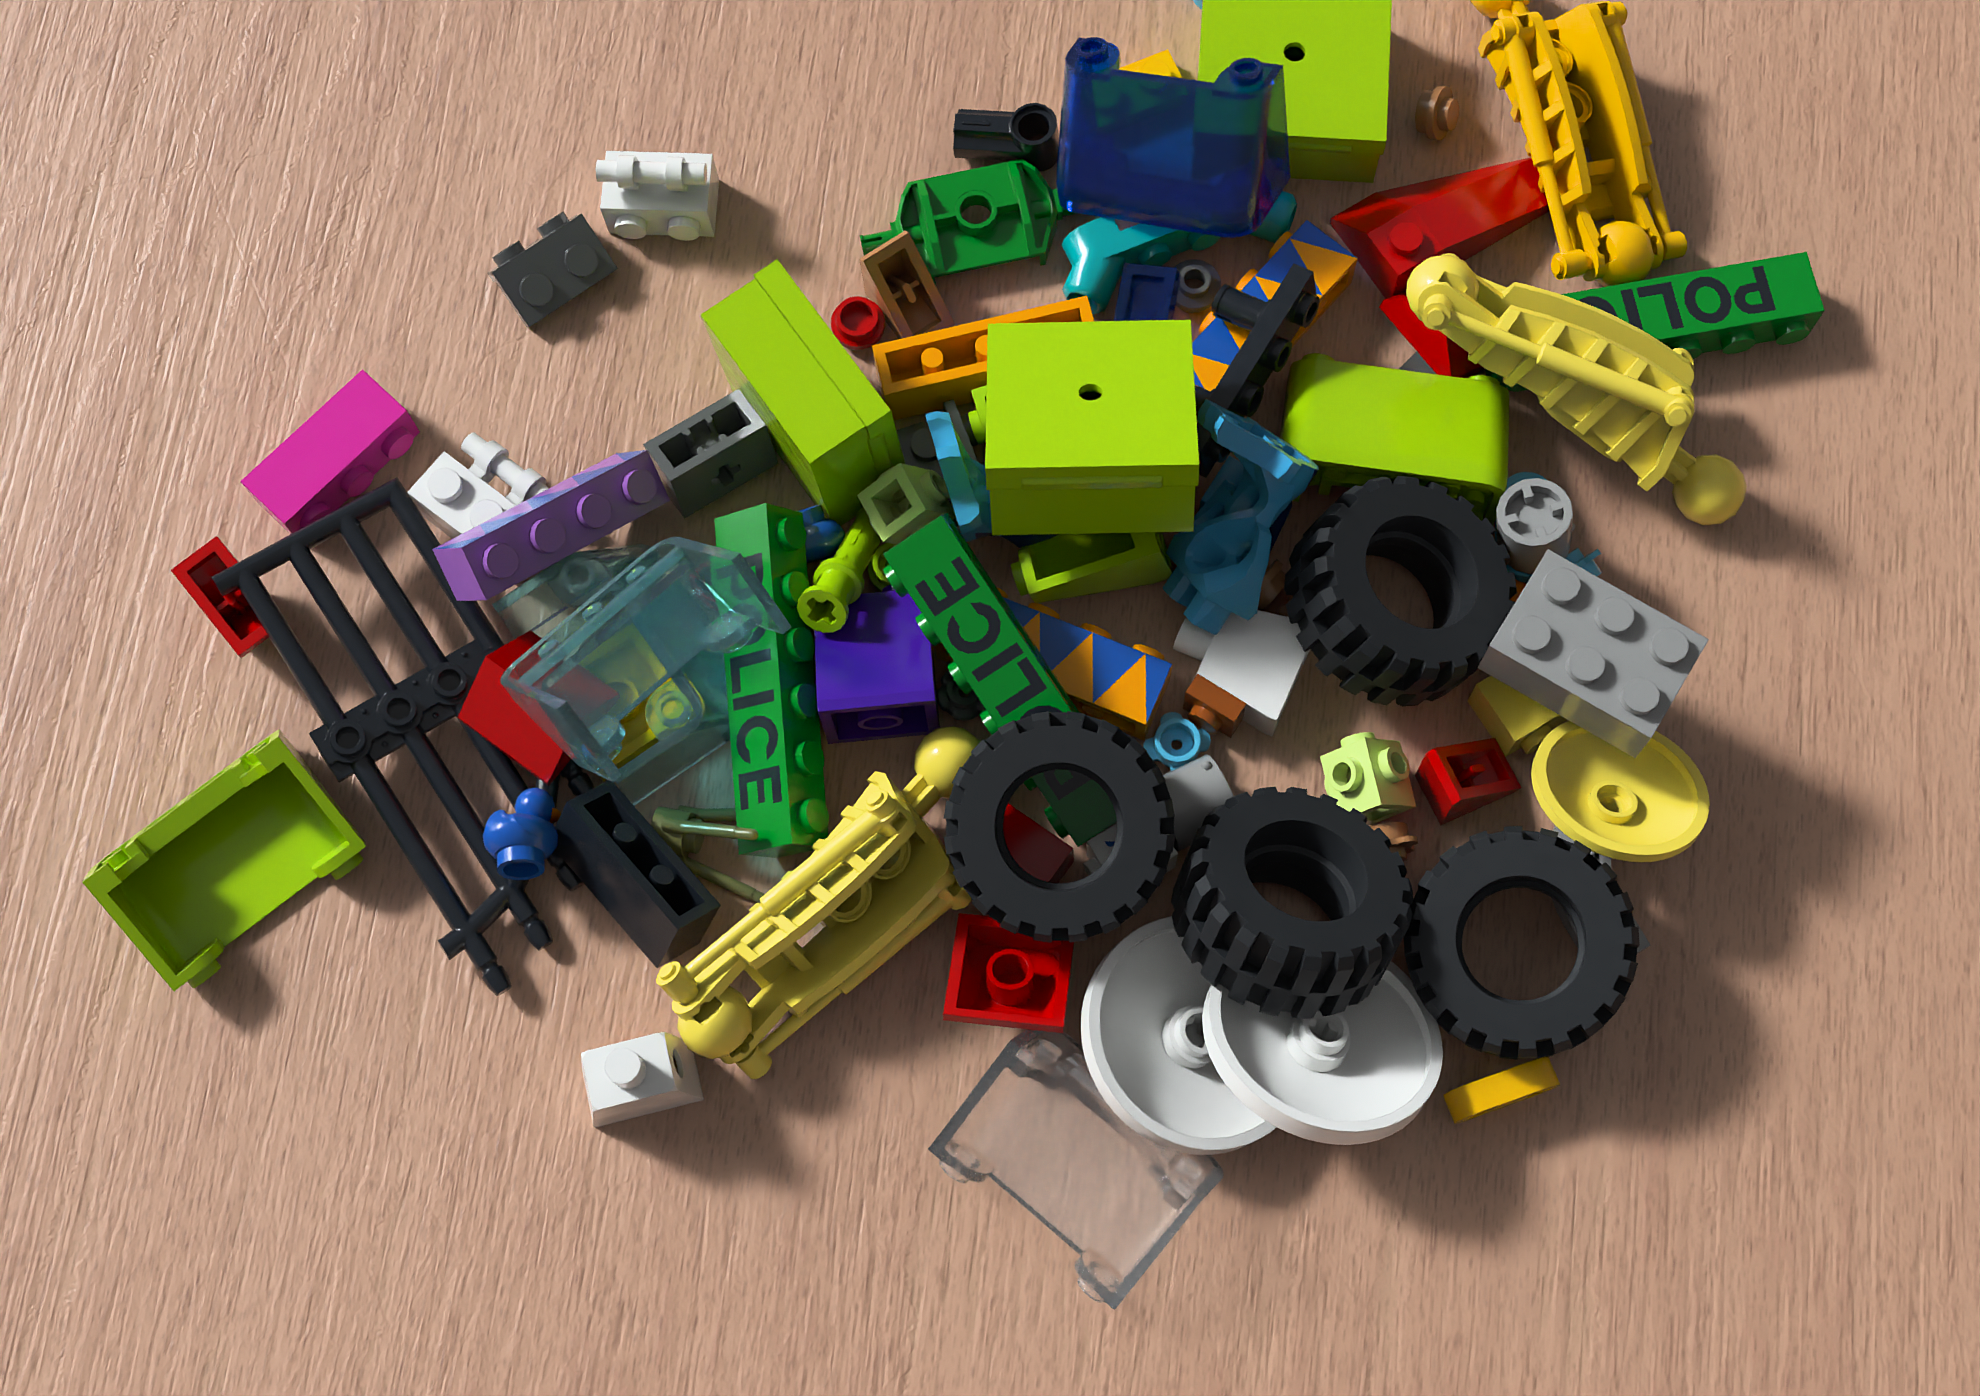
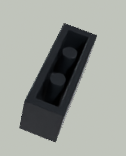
(634, 873)

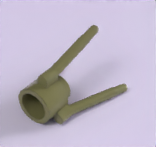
(685, 832)

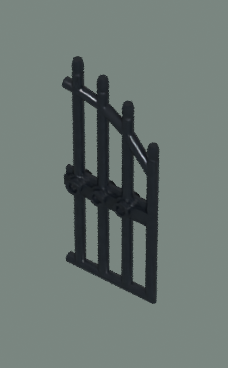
(404, 711)

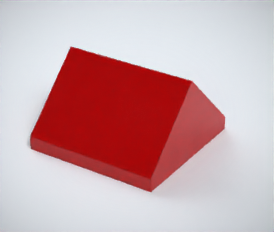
(503, 722)

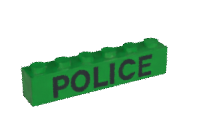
(1717, 306)
(992, 659)
(775, 694)

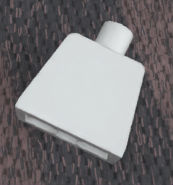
(1250, 660)
(639, 1078)

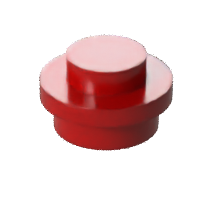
(858, 323)

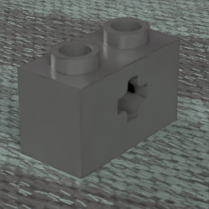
(712, 453)

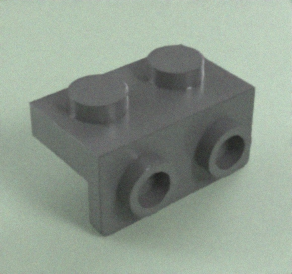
(552, 268)

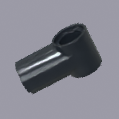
(1004, 135)

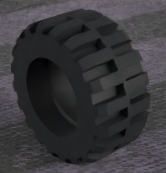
(1441, 547)
(1569, 876)
(1059, 909)
(1266, 952)

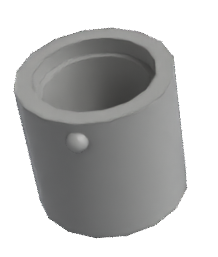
(1531, 520)
(1195, 793)

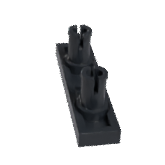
(1264, 350)

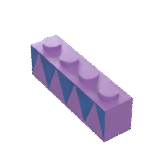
(551, 526)

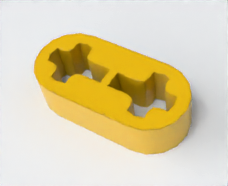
(1501, 1090)

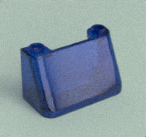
(1171, 145)

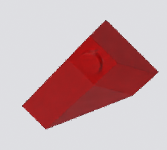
(1439, 216)

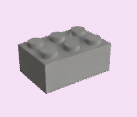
(1592, 653)

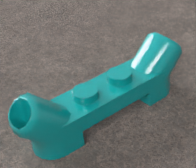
(1100, 249)

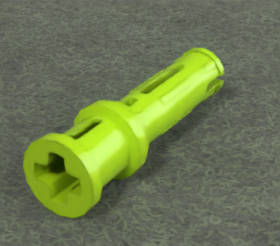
(839, 578)

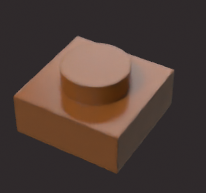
(1213, 707)

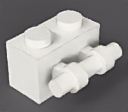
(658, 194)
(461, 498)

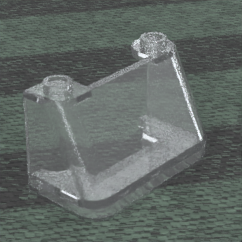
(1074, 1163)

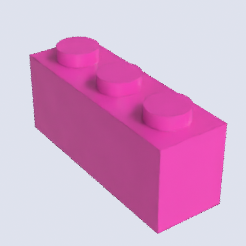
(332, 454)

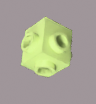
(905, 501)
(1369, 776)

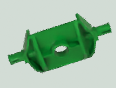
(1019, 225)

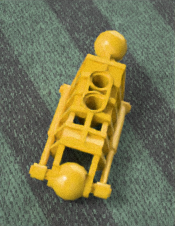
(1574, 92)

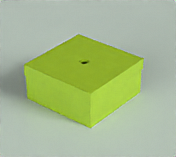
(1333, 74)
(805, 389)
(1091, 427)

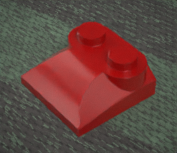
(1007, 977)

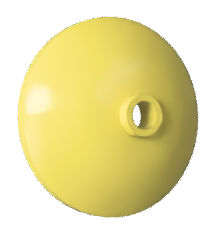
(1618, 802)

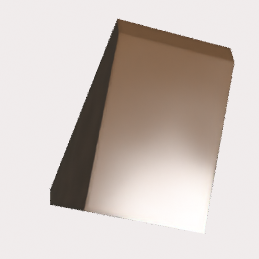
(904, 288)

